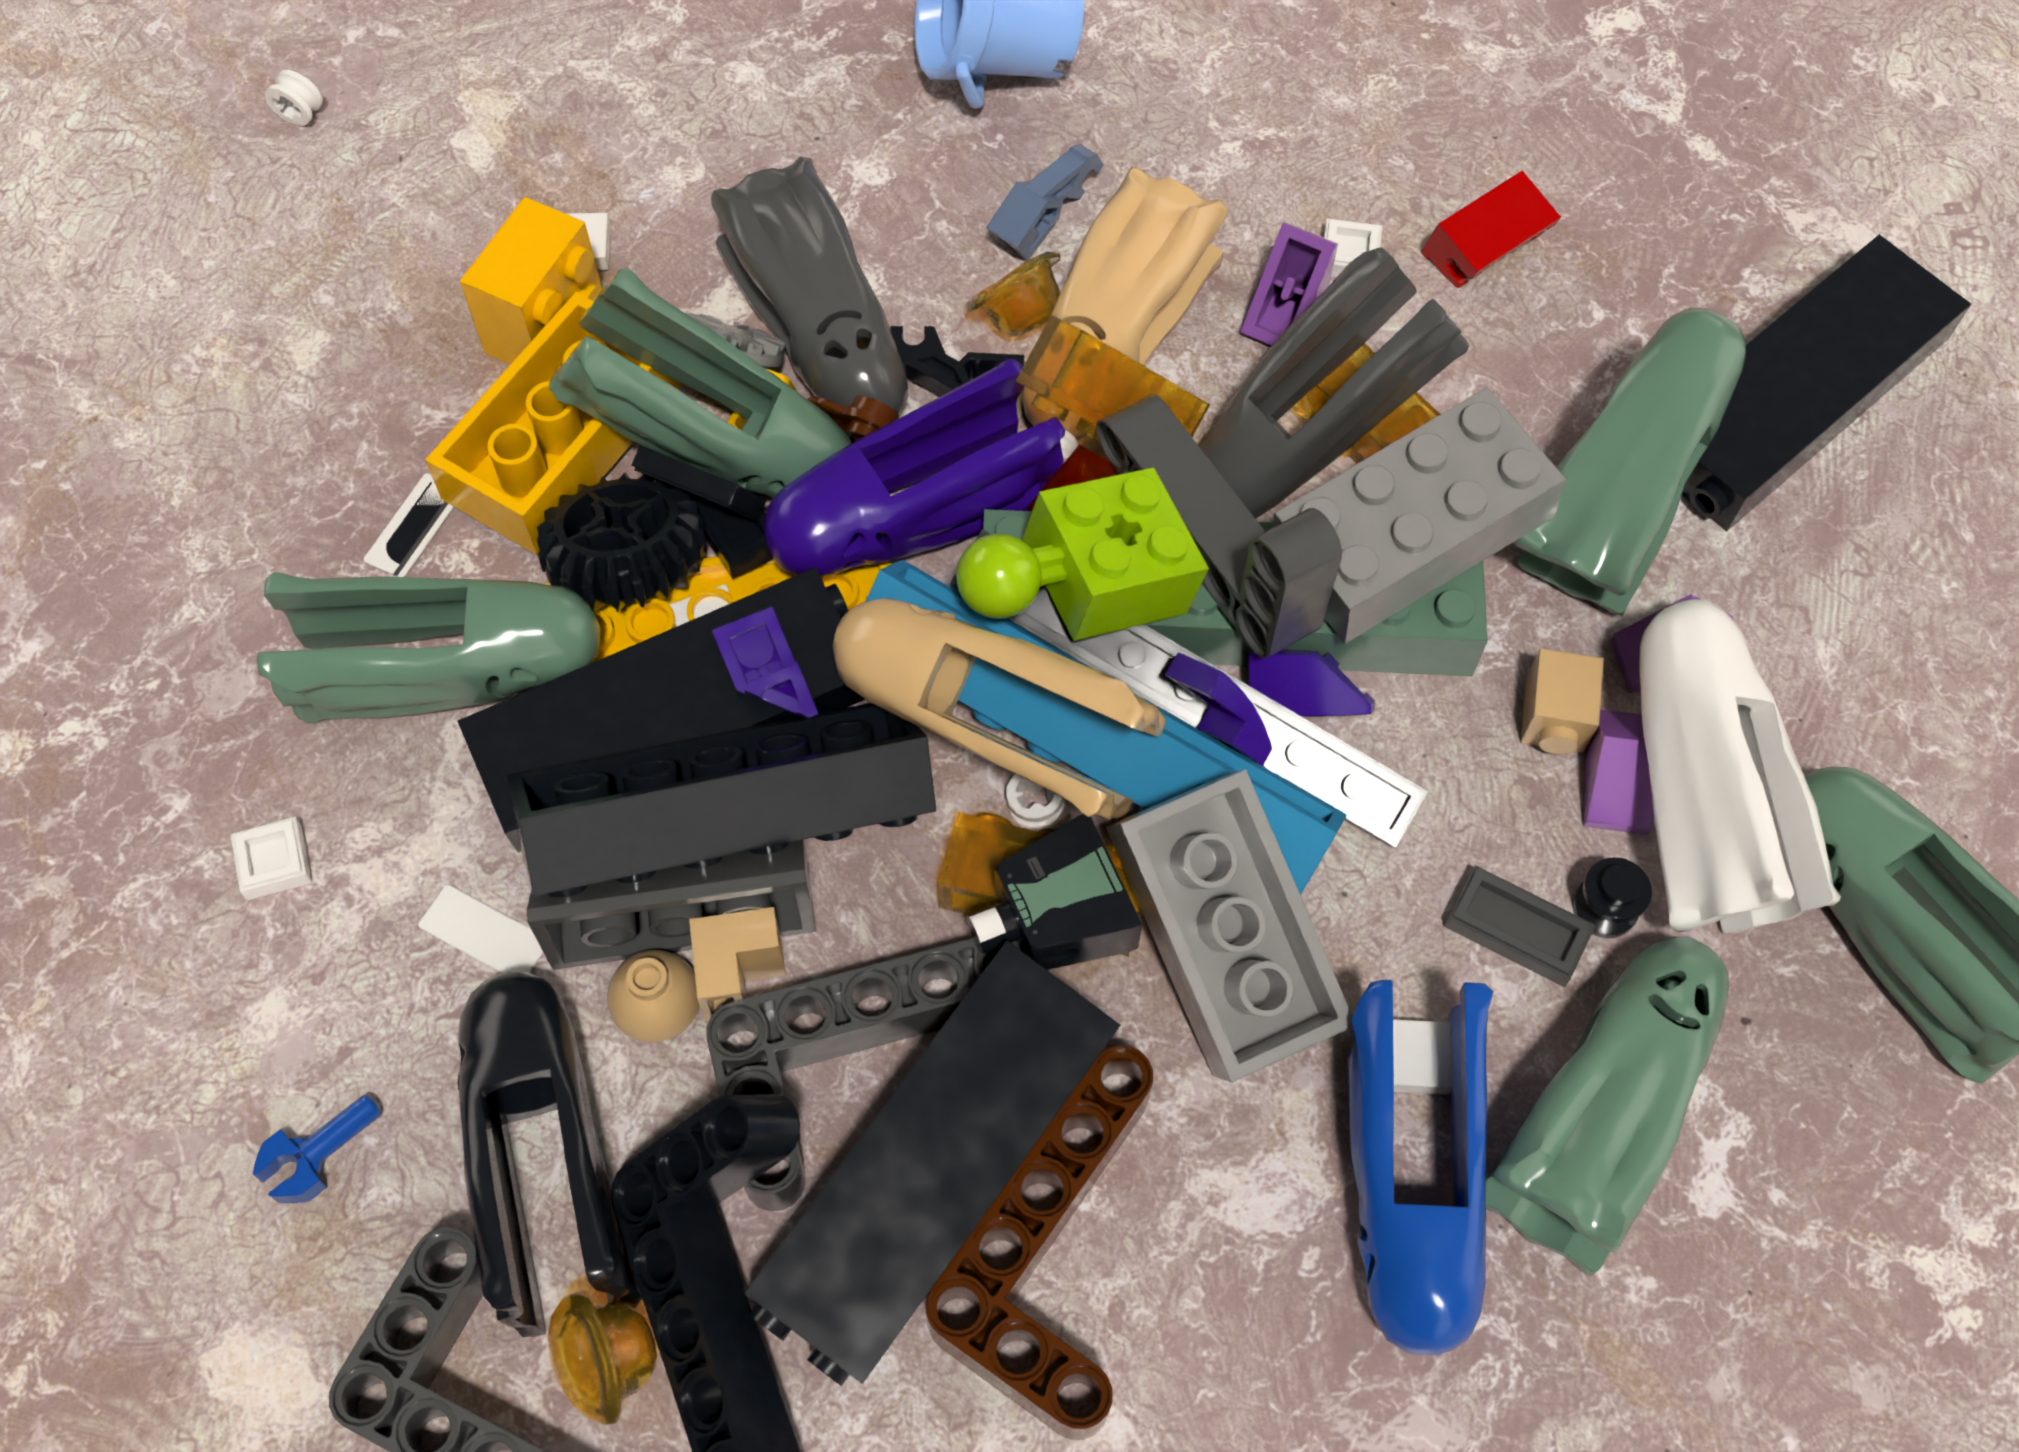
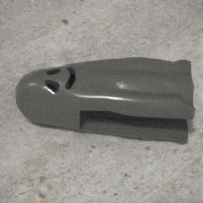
(806, 285)
(1248, 441)

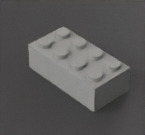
(1430, 509)
(1231, 926)

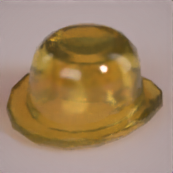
(1021, 298)
(600, 1355)

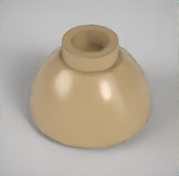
(653, 996)

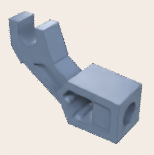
(1036, 204)

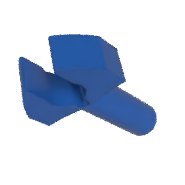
(311, 1152)

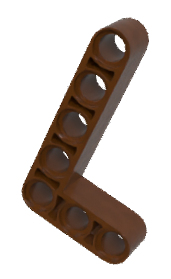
(1033, 1234)

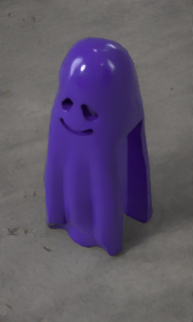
(957, 443)

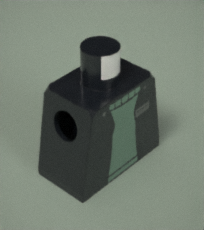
(1060, 901)

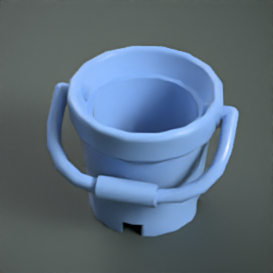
(995, 38)

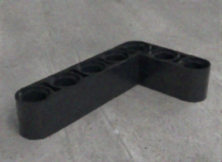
(689, 1275)

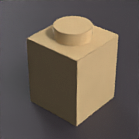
(1562, 701)

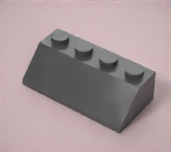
(621, 918)

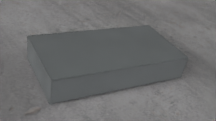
(1520, 926)

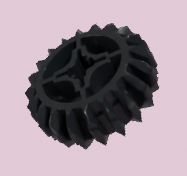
(622, 541)

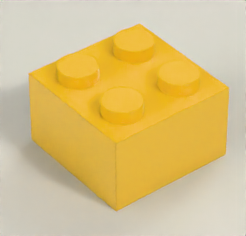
(528, 277)

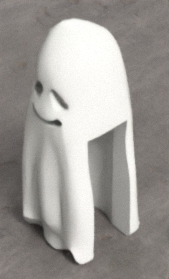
(1725, 785)

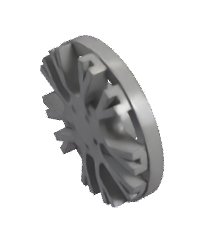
(752, 342)

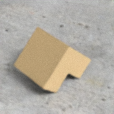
(732, 951)

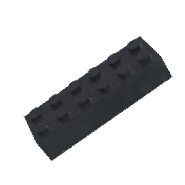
(719, 797)

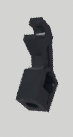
(936, 370)

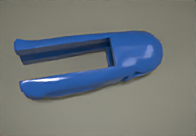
(1420, 1259)

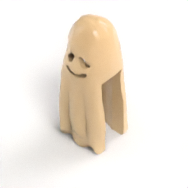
(1138, 270)
(921, 659)

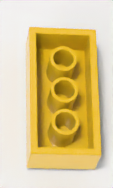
(523, 444)

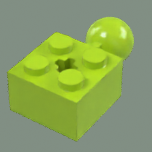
(1103, 550)

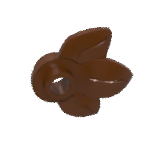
(860, 418)

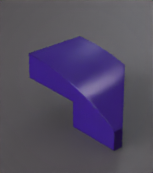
(763, 663)
(1307, 684)
(1230, 712)

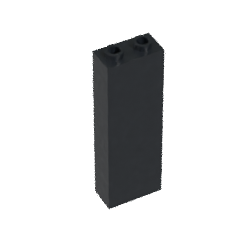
(1820, 373)
(656, 692)
(929, 1165)

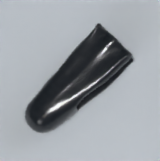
(513, 1066)

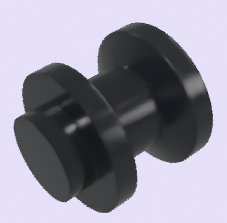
(1613, 896)

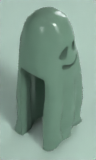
(780, 429)
(1636, 460)
(511, 643)
(1940, 958)
(1615, 1106)

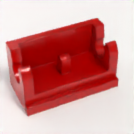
(1489, 229)

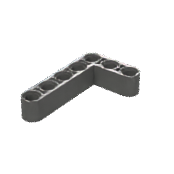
(1264, 582)
(841, 1034)
(411, 1371)

